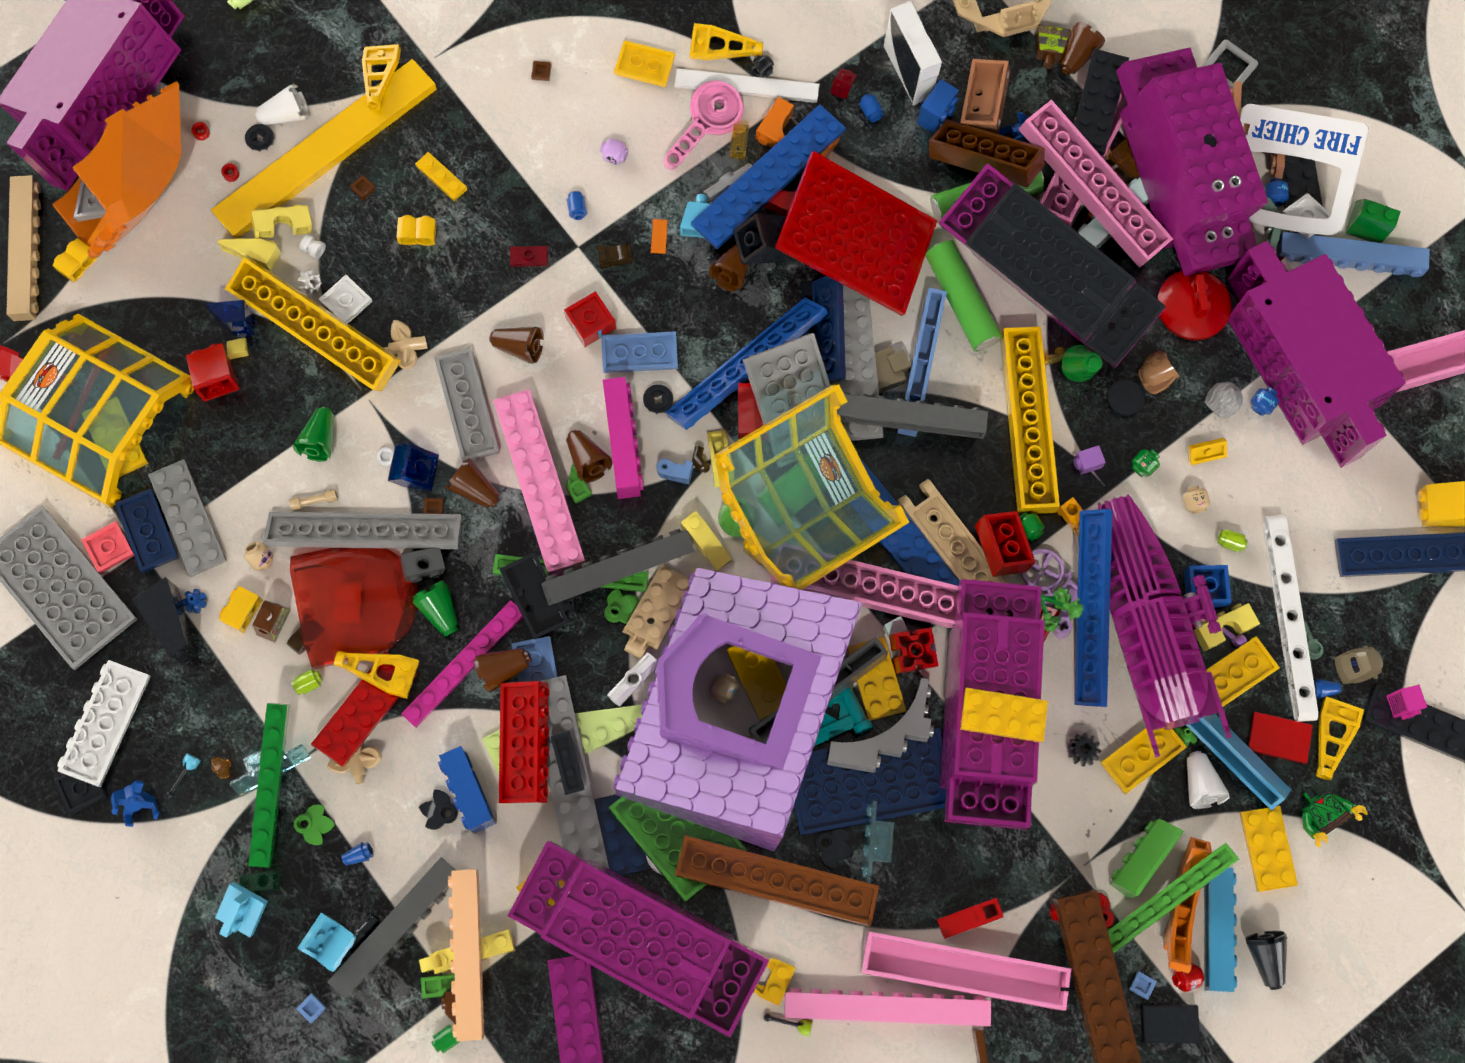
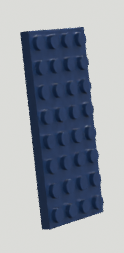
(901, 786)

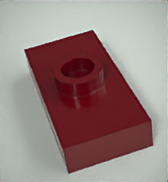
(528, 256)

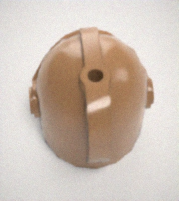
(1157, 372)

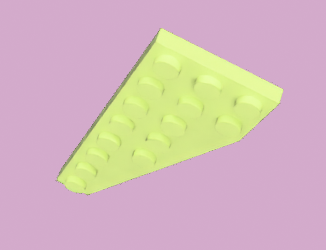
(594, 728)

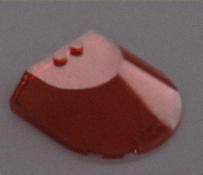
(351, 601)

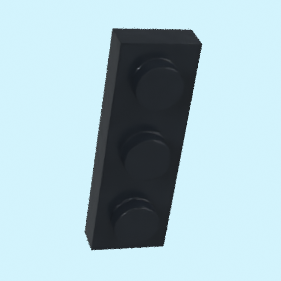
(567, 763)

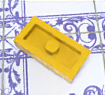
(1207, 451)

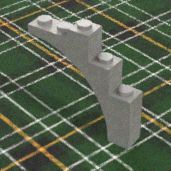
(864, 754)

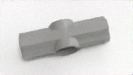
(724, 183)

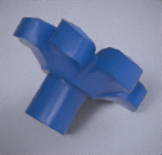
(194, 601)

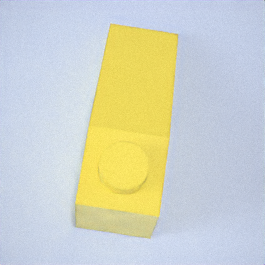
(257, 249)
(717, 441)
(705, 540)

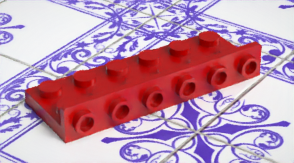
(523, 742)

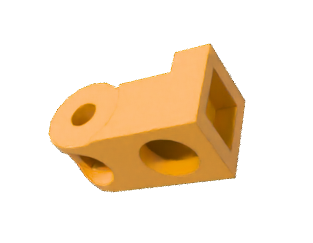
(1071, 513)

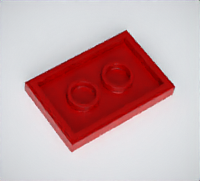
(1280, 737)

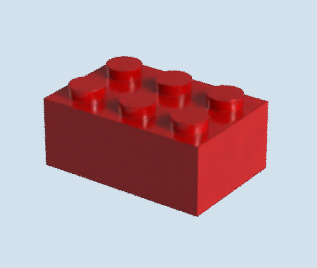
(1005, 543)

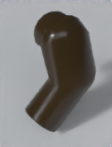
(698, 462)

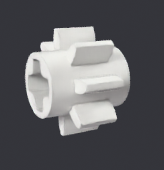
(309, 281)

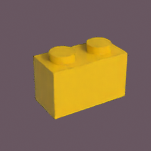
(240, 609)

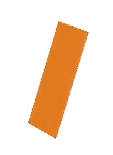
(659, 235)

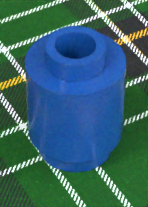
(871, 107)
(576, 205)

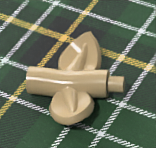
(405, 344)
(363, 758)

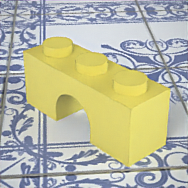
(295, 217)
(1240, 619)

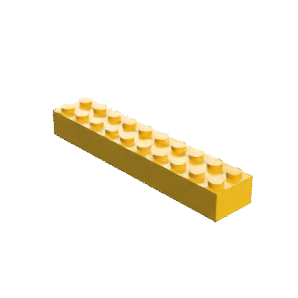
(313, 324)
(1029, 420)

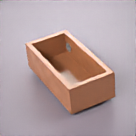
(992, 81)

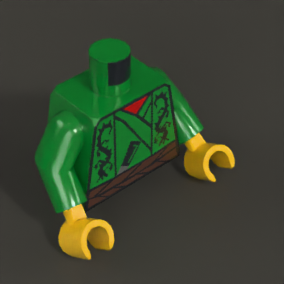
(1326, 814)

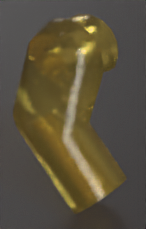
(1053, 358)

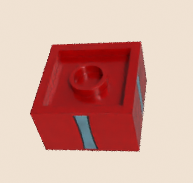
(590, 319)

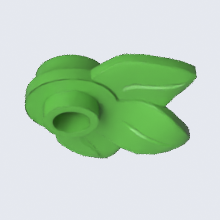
(622, 604)
(316, 825)

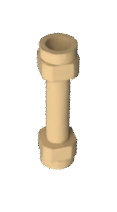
(329, 496)

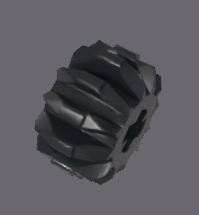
(1082, 741)

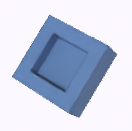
(1142, 985)
(311, 1008)

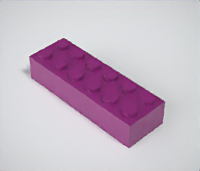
(575, 1011)

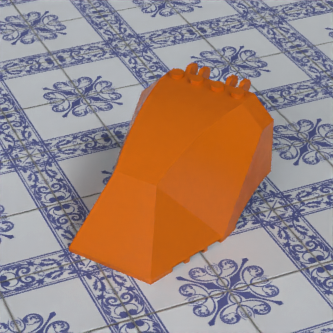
(127, 169)

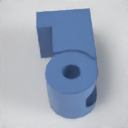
(675, 471)

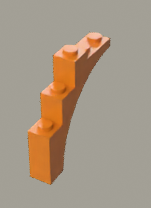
(1179, 930)

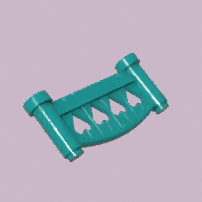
(850, 717)

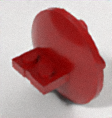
(1195, 305)

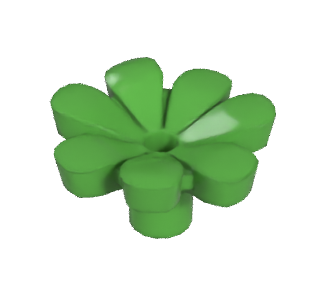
(1185, 737)

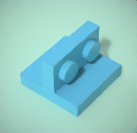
(240, 910)

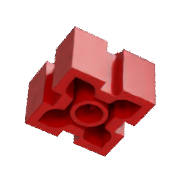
(921, 641)

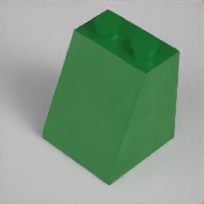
(1372, 221)

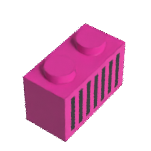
(1407, 702)

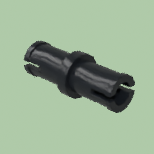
(362, 932)

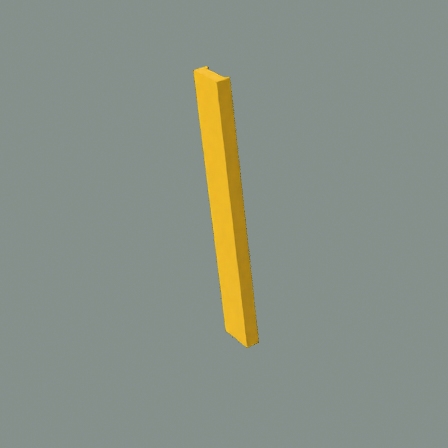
(323, 150)

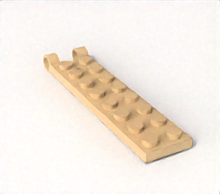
(949, 536)

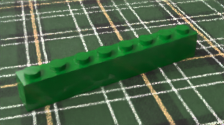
(269, 785)

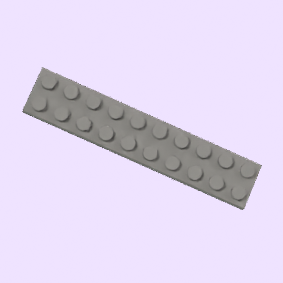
(859, 359)
(362, 530)
(576, 811)

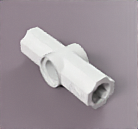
(642, 670)

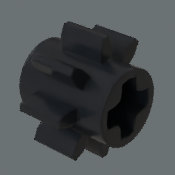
(763, 66)

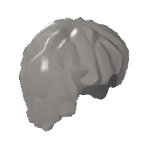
(1224, 399)

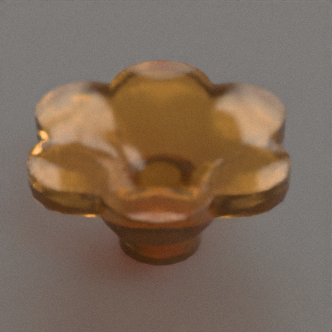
(221, 767)

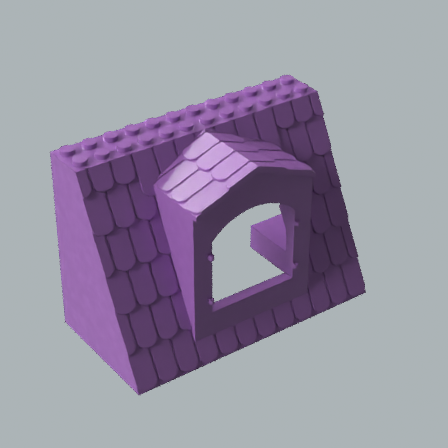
(712, 772)

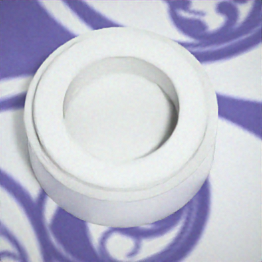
(385, 456)

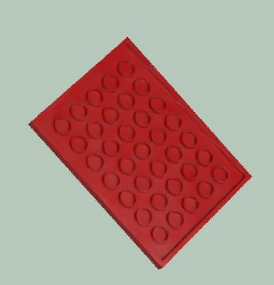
(856, 233)

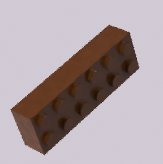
(975, 147)

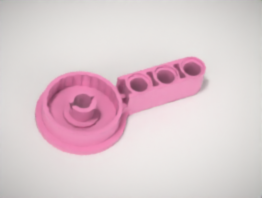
(707, 119)

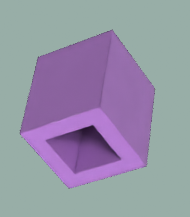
(1089, 460)

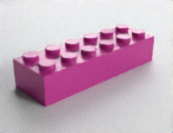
(621, 434)

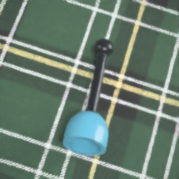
(189, 762)

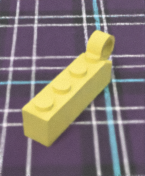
(491, 946)

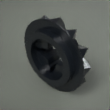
(262, 130)
(656, 391)

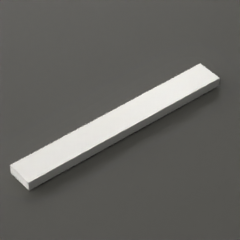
(751, 85)

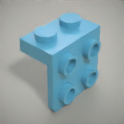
(327, 942)

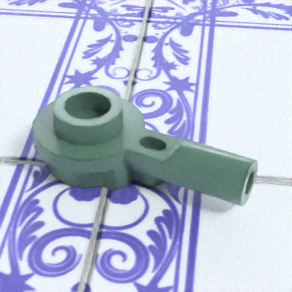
(1315, 648)

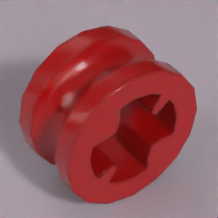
(199, 126)
(230, 178)

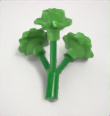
(1062, 601)

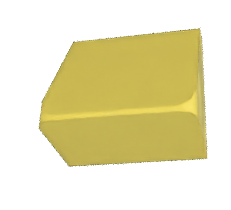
(237, 348)

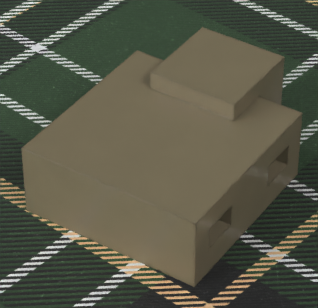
(891, 368)

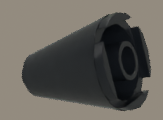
(1269, 956)

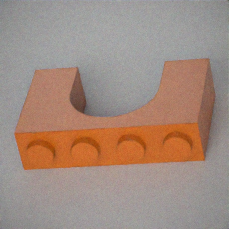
(772, 126)

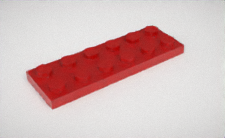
(355, 719)

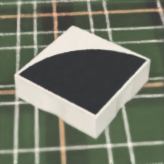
(911, 52)

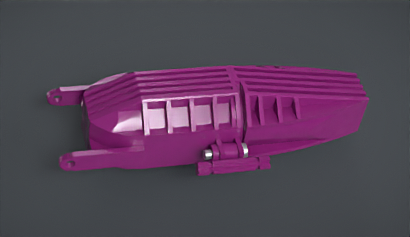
(1157, 626)

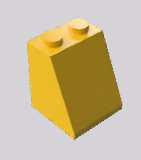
(1442, 504)

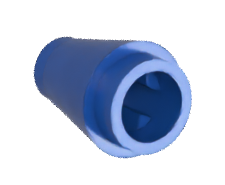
(1326, 688)
(359, 853)

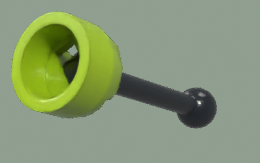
(804, 1026)

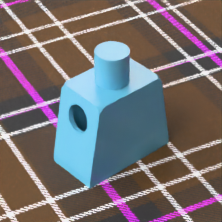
(692, 210)

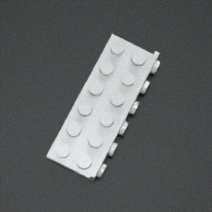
(103, 723)

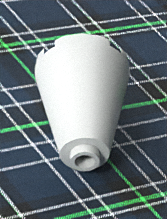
(283, 107)
(1204, 782)

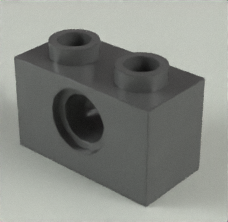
(431, 557)

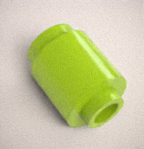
(1232, 540)
(307, 682)

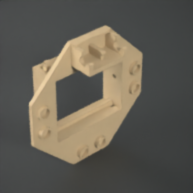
(1008, 21)

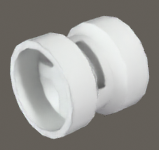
(311, 246)

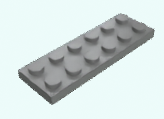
(466, 405)
(187, 518)

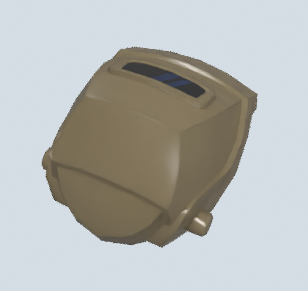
(1359, 665)

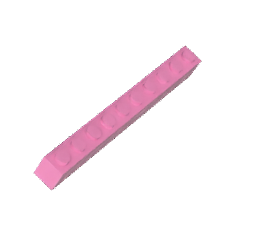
(887, 1009)

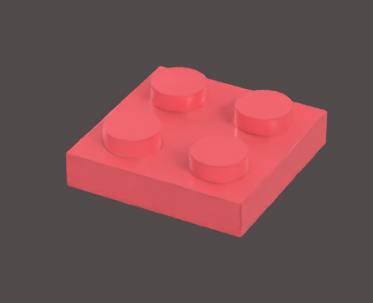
(107, 547)

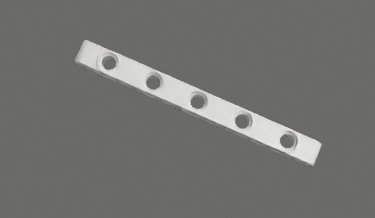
(1291, 632)

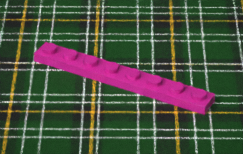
(462, 664)

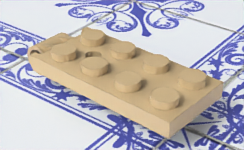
(659, 603)

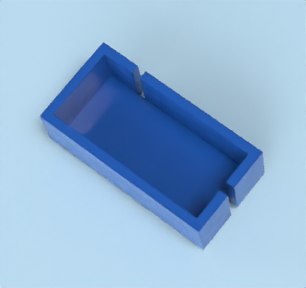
(467, 789)

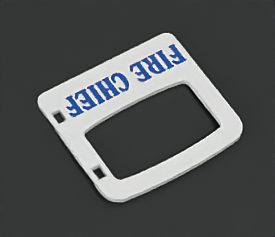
(1313, 138)

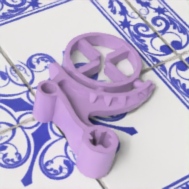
(1070, 585)

